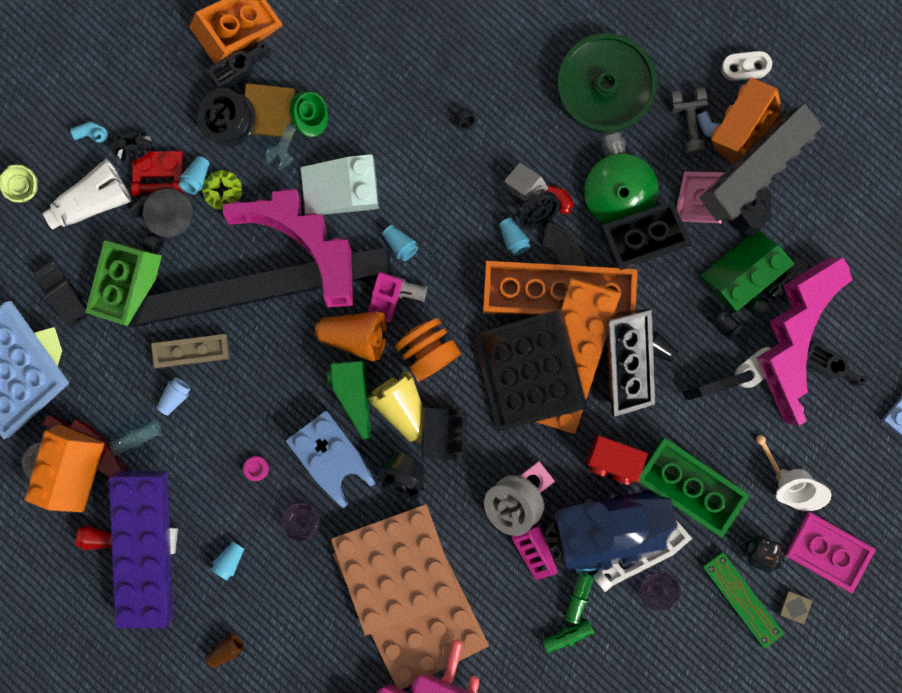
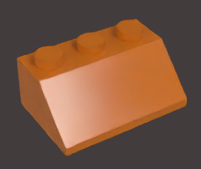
(747, 120)
(64, 470)

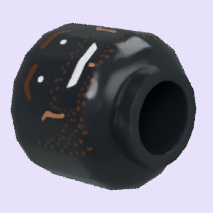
(764, 554)

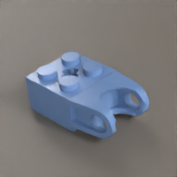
(333, 465)

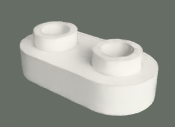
(745, 65)
(752, 364)

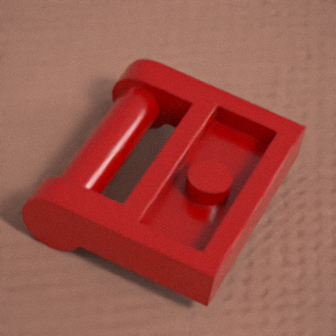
(157, 165)

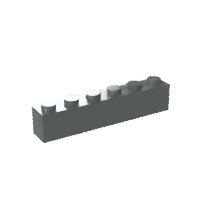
(760, 163)

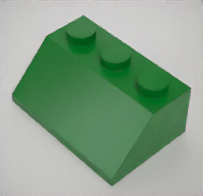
(746, 271)

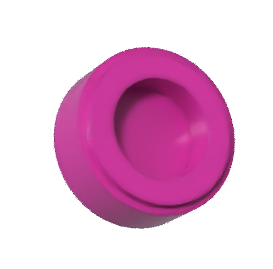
(255, 468)

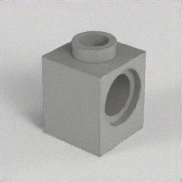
(525, 182)

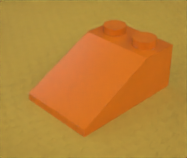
(233, 26)

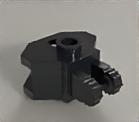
(753, 215)

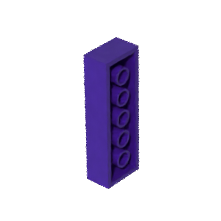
(141, 549)

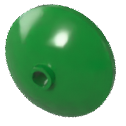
(612, 175)

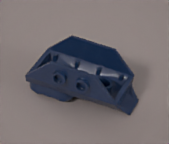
(615, 529)

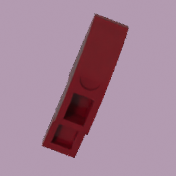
(109, 462)

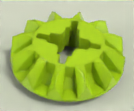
(213, 181)

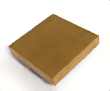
(270, 108)

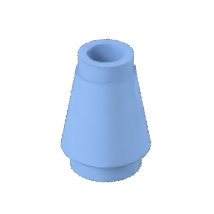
(173, 395)

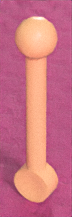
(761, 441)

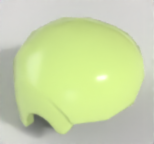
(18, 183)

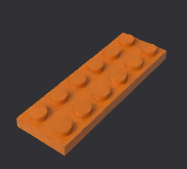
(586, 317)

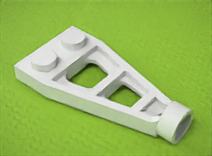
(675, 542)

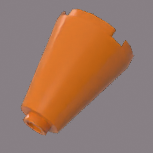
(354, 333)

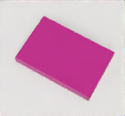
(829, 552)

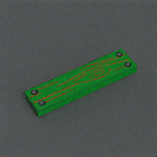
(743, 600)

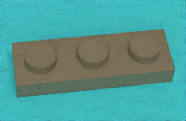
(190, 351)

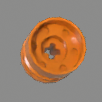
(427, 349)

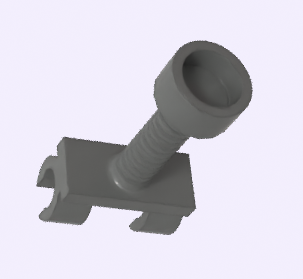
(695, 145)

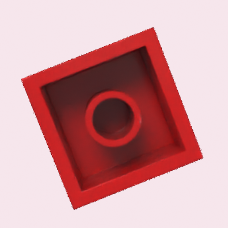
(615, 458)

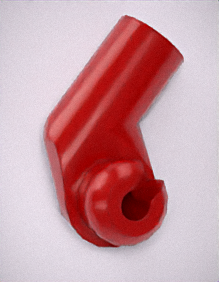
(566, 201)

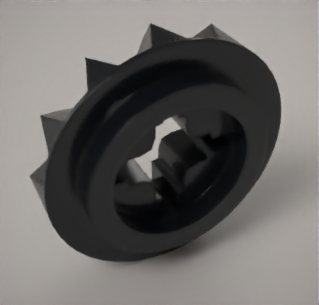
(124, 147)

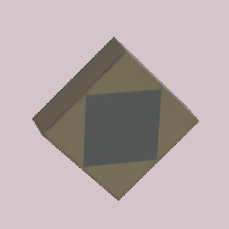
(795, 607)

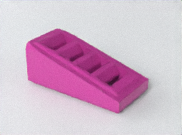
(525, 549)

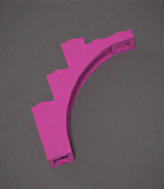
(309, 231)

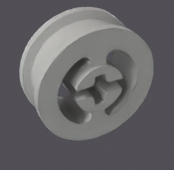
(518, 517)

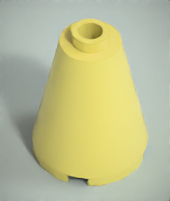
(400, 405)

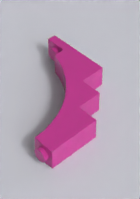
(786, 362)

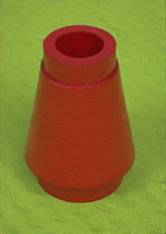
(93, 538)

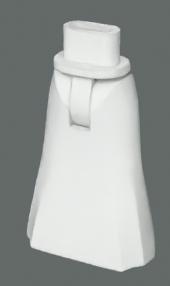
(91, 195)

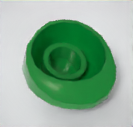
(308, 113)

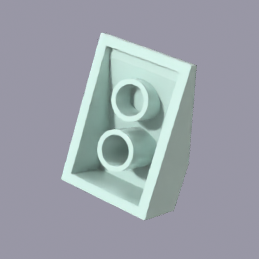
(340, 185)

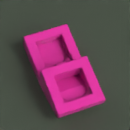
(386, 295)

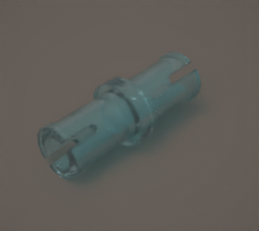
(135, 438)

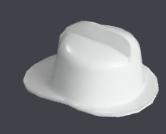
(801, 490)

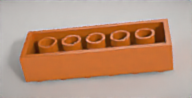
(541, 288)

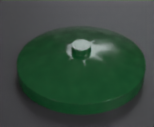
(606, 83)

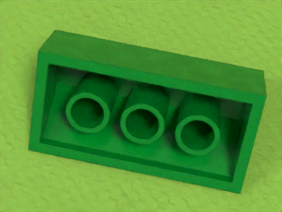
(692, 487)

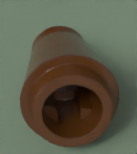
(226, 650)

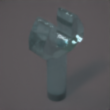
(281, 149)

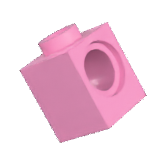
(544, 477)

